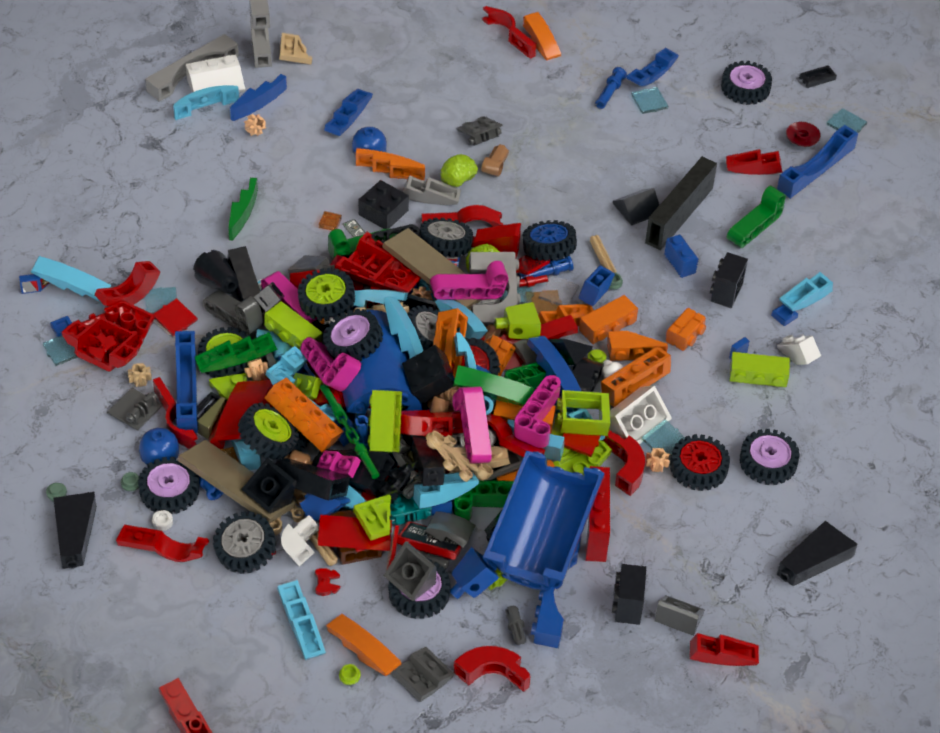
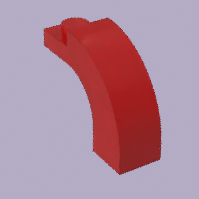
(133, 288)
(632, 455)
(492, 660)

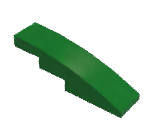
(242, 210)
(234, 354)
(493, 385)

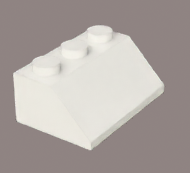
(215, 73)
(638, 413)

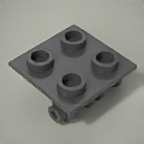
(481, 130)
(135, 408)

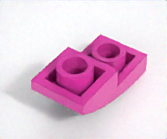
(338, 463)

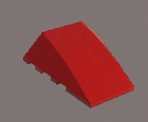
(377, 267)
(241, 398)

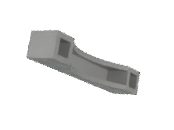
(163, 82)

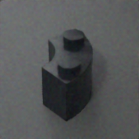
(588, 373)

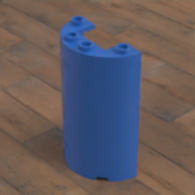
(380, 372)
(542, 522)

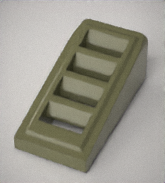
(209, 419)

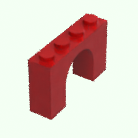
(599, 521)

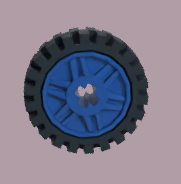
(549, 240)

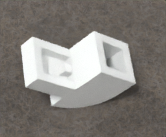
(295, 540)

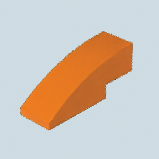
(541, 35)

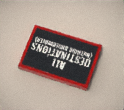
(423, 541)

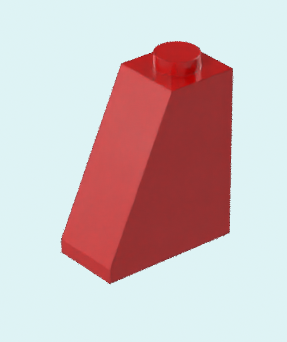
(504, 237)

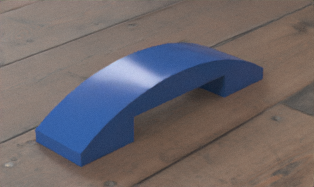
(654, 70)

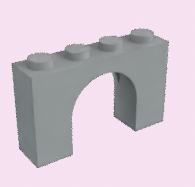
(259, 33)
(478, 265)

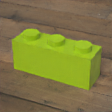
(290, 325)
(759, 369)
(385, 421)

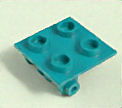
(403, 507)

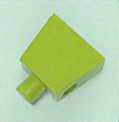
(520, 321)

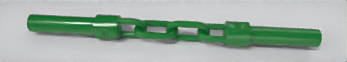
(360, 448)

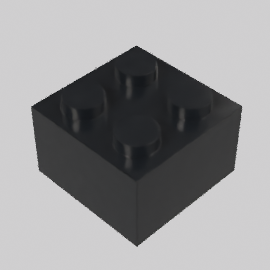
(383, 205)
(728, 279)
(429, 374)
(629, 594)

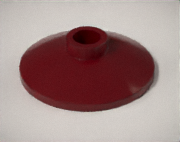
(803, 134)

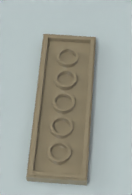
(422, 259)
(226, 476)

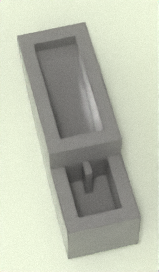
(431, 191)

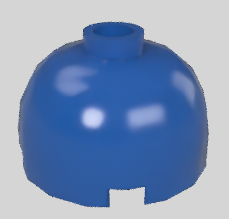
(369, 138)
(158, 444)

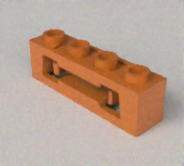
(446, 328)
(637, 375)

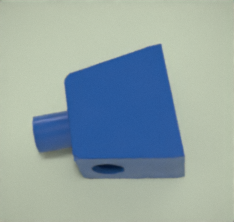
(472, 575)

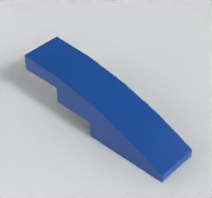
(256, 99)
(349, 111)
(553, 363)

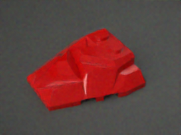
(120, 321)

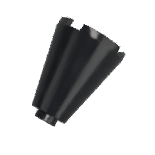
(215, 271)

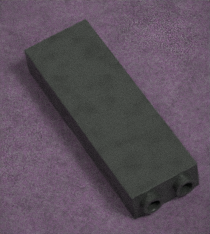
(681, 203)

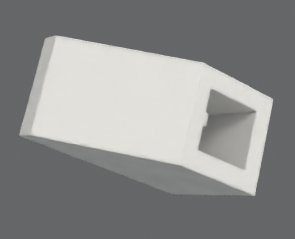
(799, 349)

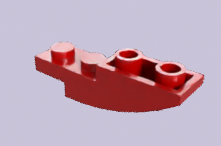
(423, 422)
(182, 708)

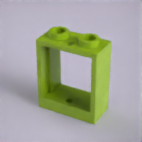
(585, 400)

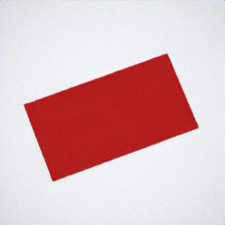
(347, 533)

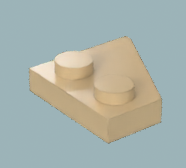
(293, 50)

